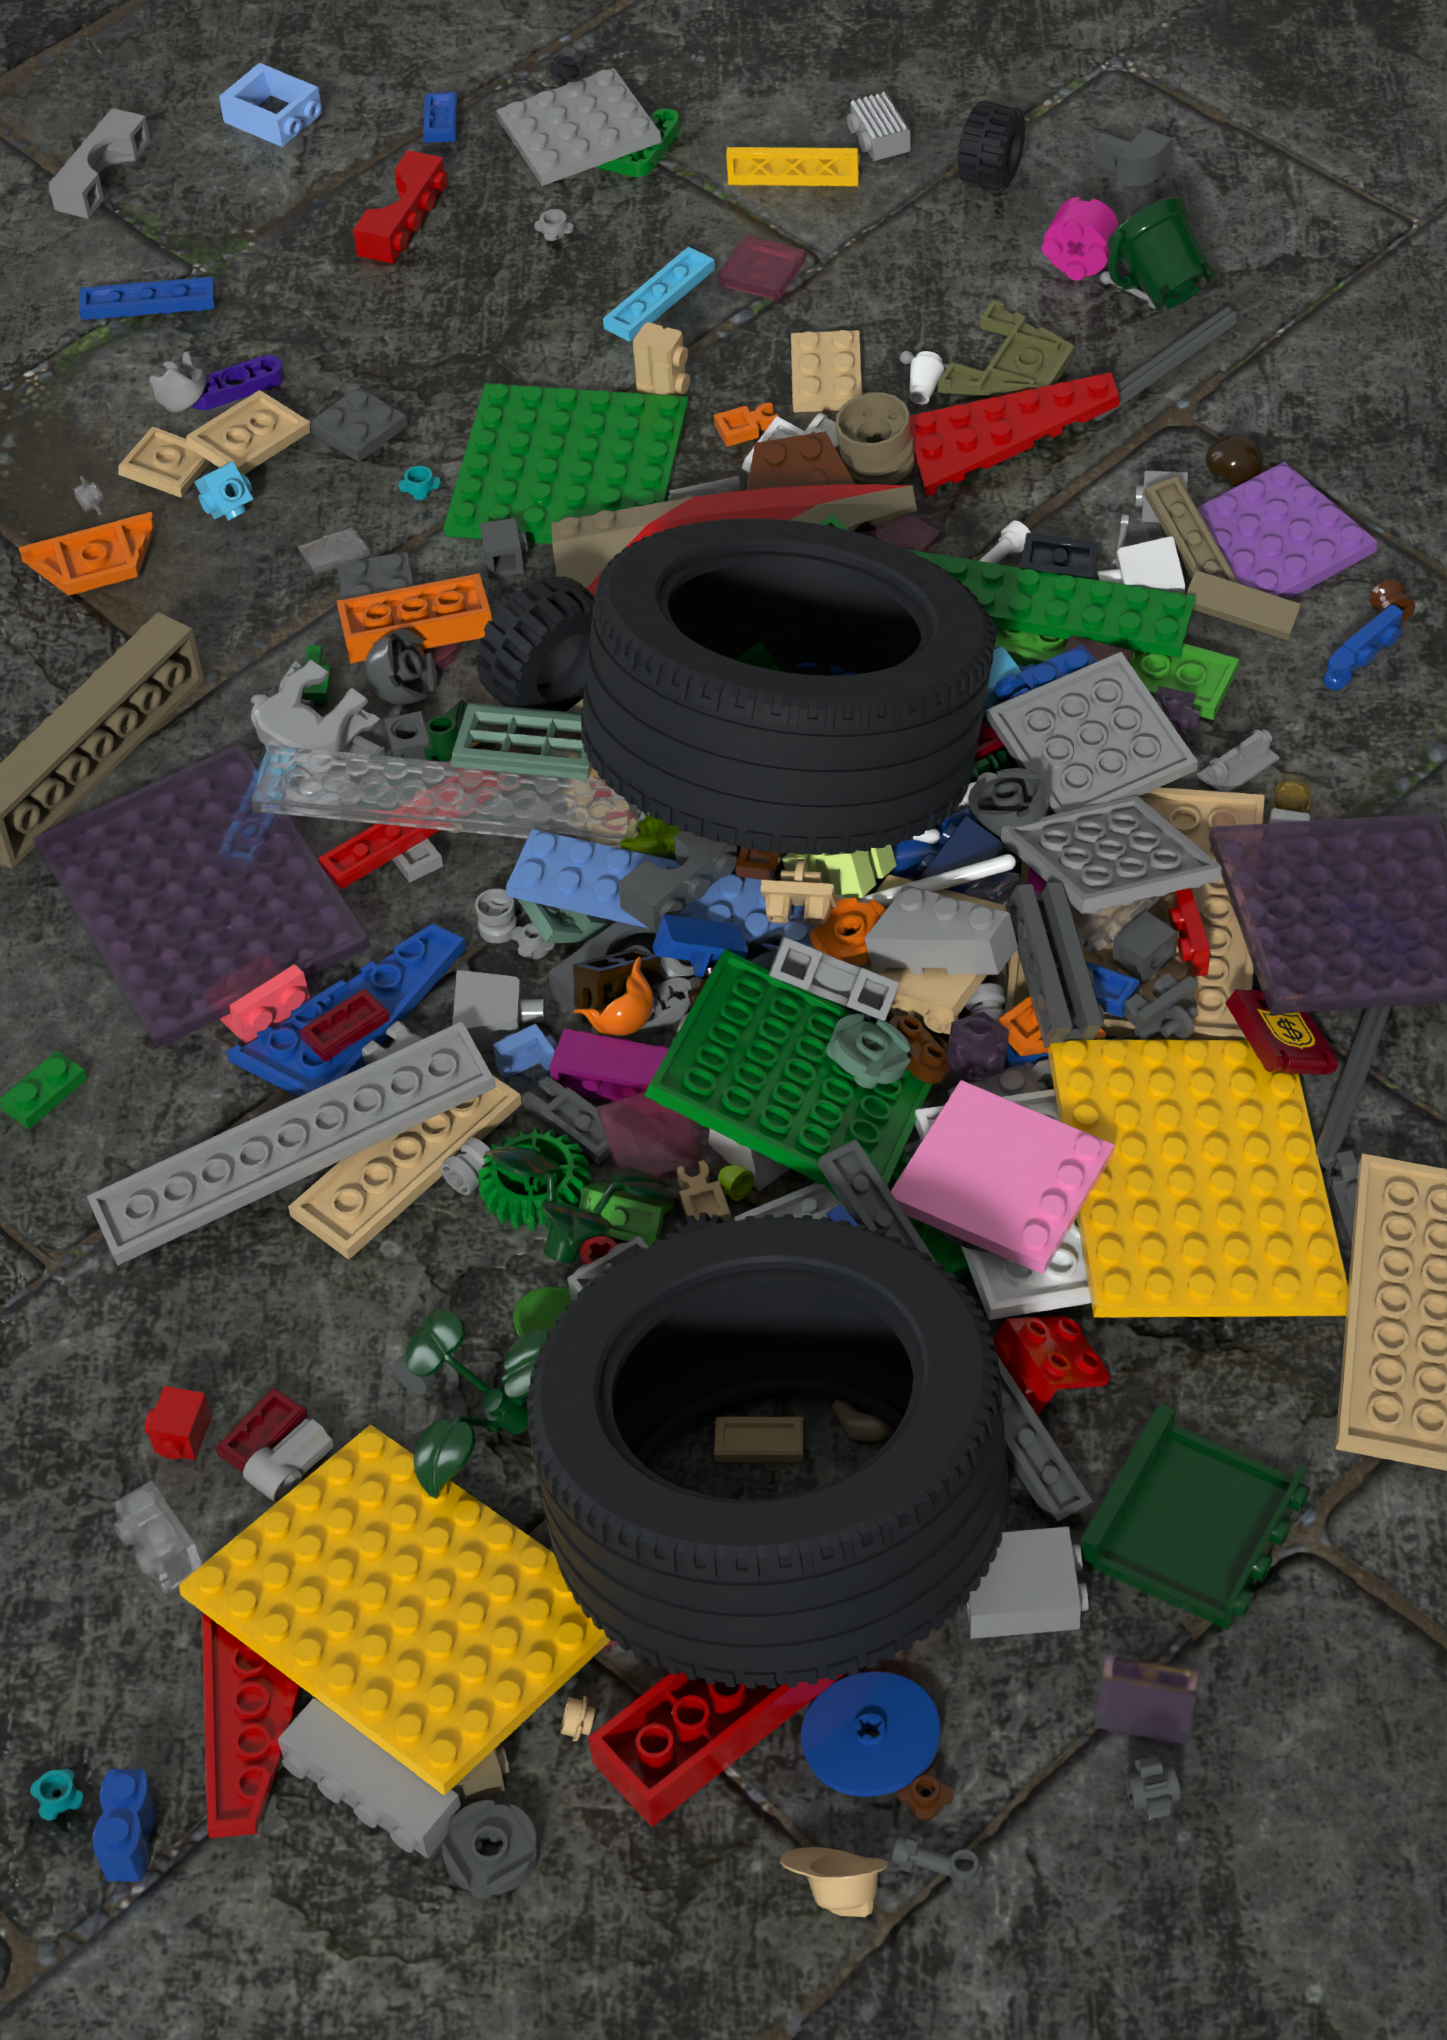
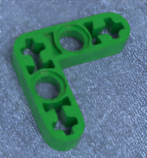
(633, 164)

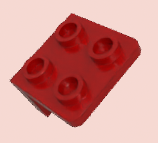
(1047, 1357)

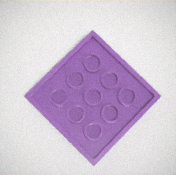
(1283, 533)

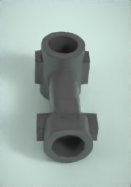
(961, 1867)

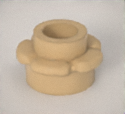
(577, 1718)

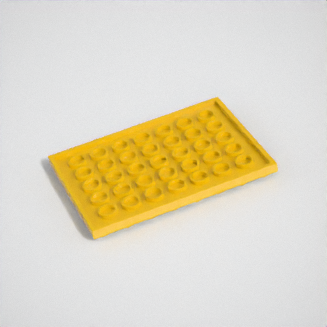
(1207, 1185)
(401, 1608)

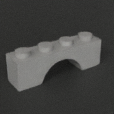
(116, 139)

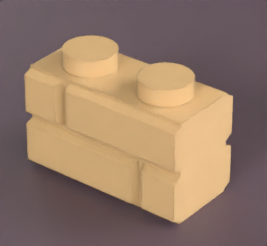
(660, 361)

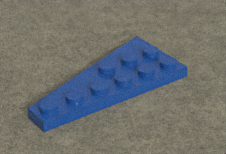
(394, 982)

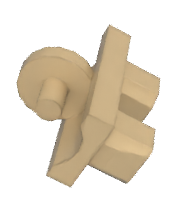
(799, 888)

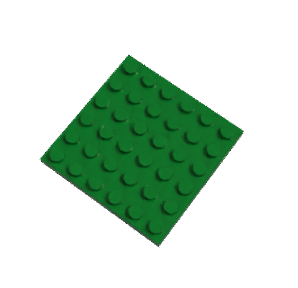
(563, 456)
(761, 1075)

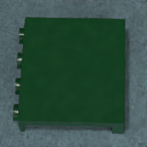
(1192, 1521)

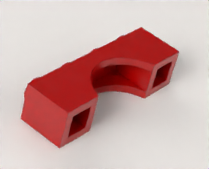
(386, 230)

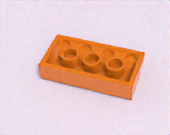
(435, 611)

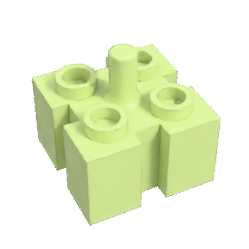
(849, 872)

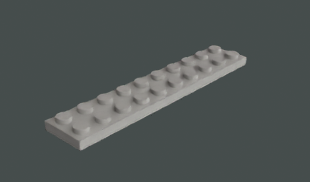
(290, 1142)

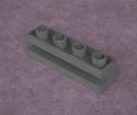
(1054, 964)

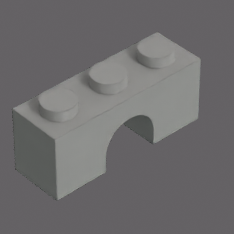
(833, 979)

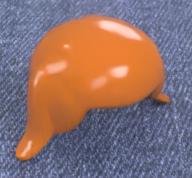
(627, 1012)

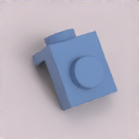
(524, 1050)

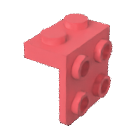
(267, 1004)

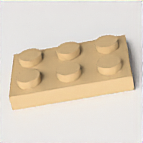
(825, 370)
(248, 433)

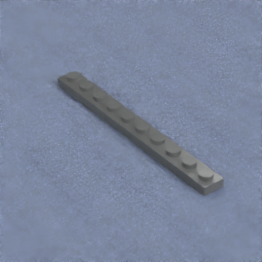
(1027, 1440)

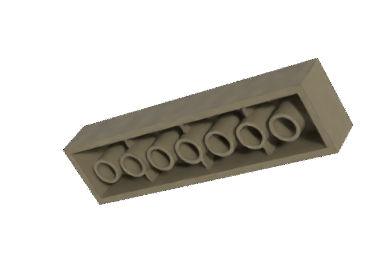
(94, 732)

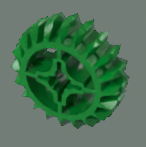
(515, 1198)

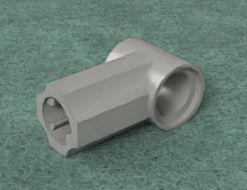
(282, 1468)

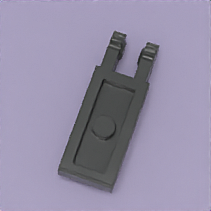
(569, 1115)

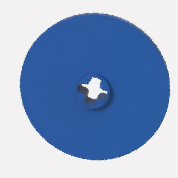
(863, 1764)

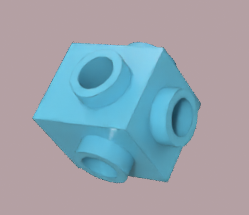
(224, 492)

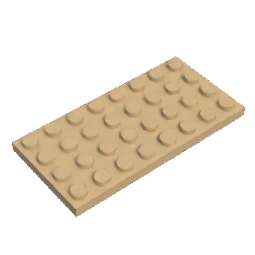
(1396, 1316)

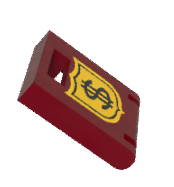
(1281, 1040)

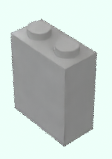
(1030, 1586)

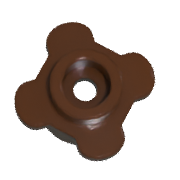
(926, 1807)

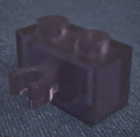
(1146, 1700)

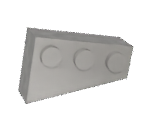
(940, 932)

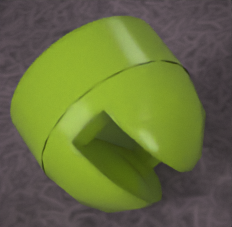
(736, 1181)

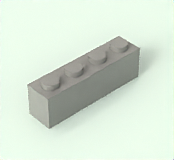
(367, 1779)

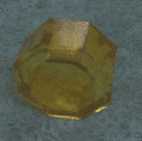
(1292, 796)

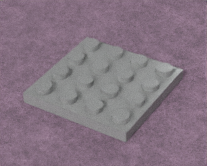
(578, 126)
(1093, 736)
(1111, 854)

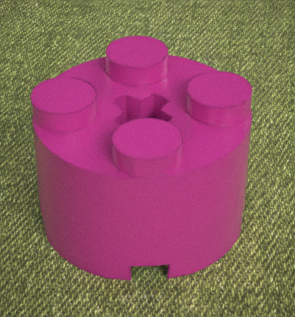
(1079, 237)

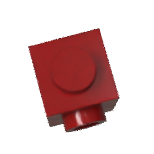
(178, 1423)

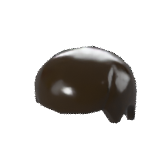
(1234, 458)

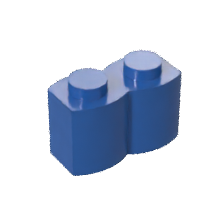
(124, 1825)

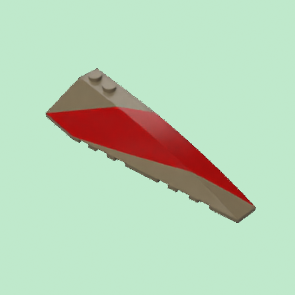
(589, 542)

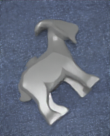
(289, 723)

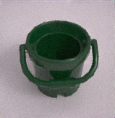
(1159, 254)

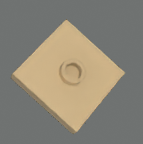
(163, 463)

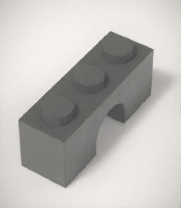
(657, 891)

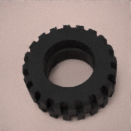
(538, 646)

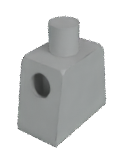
(493, 1007)

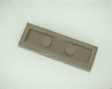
(1243, 605)

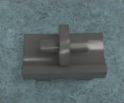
(1167, 1014)

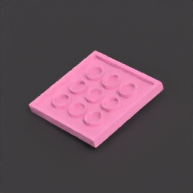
(1001, 1176)

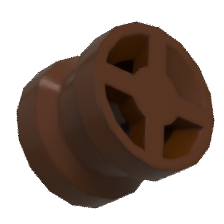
(1391, 593)

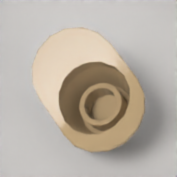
(837, 1878)

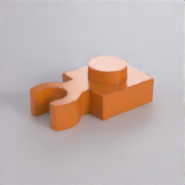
(742, 425)

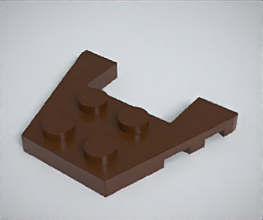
(799, 462)

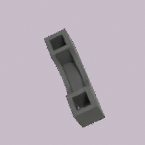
(610, 941)

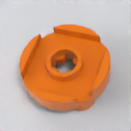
(848, 915)

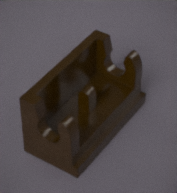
(607, 976)

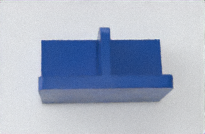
(697, 941)

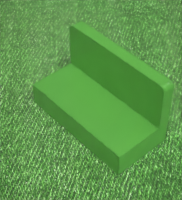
(627, 1213)

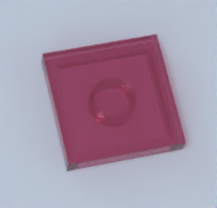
(761, 267)
(647, 1135)

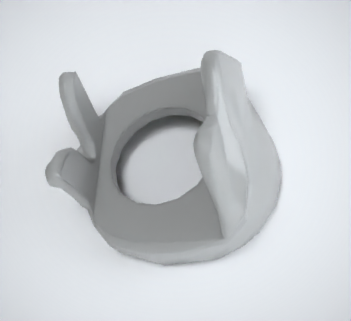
(179, 388)

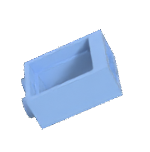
(242, 100)

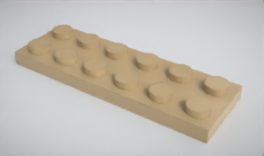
(381, 1181)

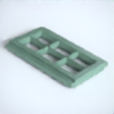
(520, 763)

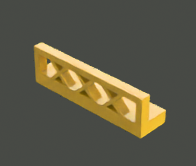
(793, 166)

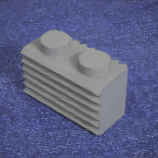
(879, 127)

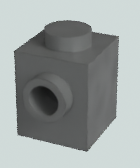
(503, 547)

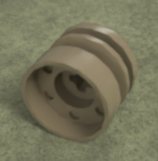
(875, 439)

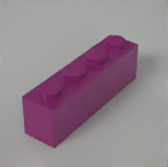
(604, 1065)

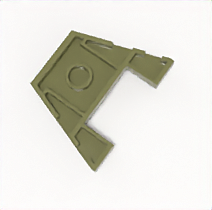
(1024, 361)

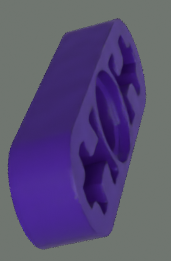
(266, 372)

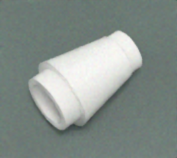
(924, 376)

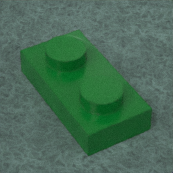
(42, 1089)

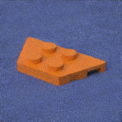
(92, 555)

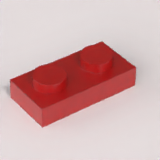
(1193, 943)

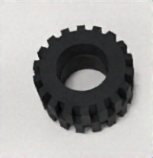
(991, 146)

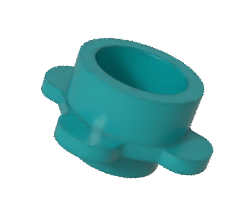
(419, 482)
(52, 1782)

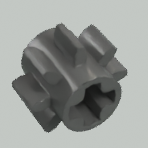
(1152, 1787)

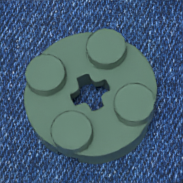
(852, 1045)

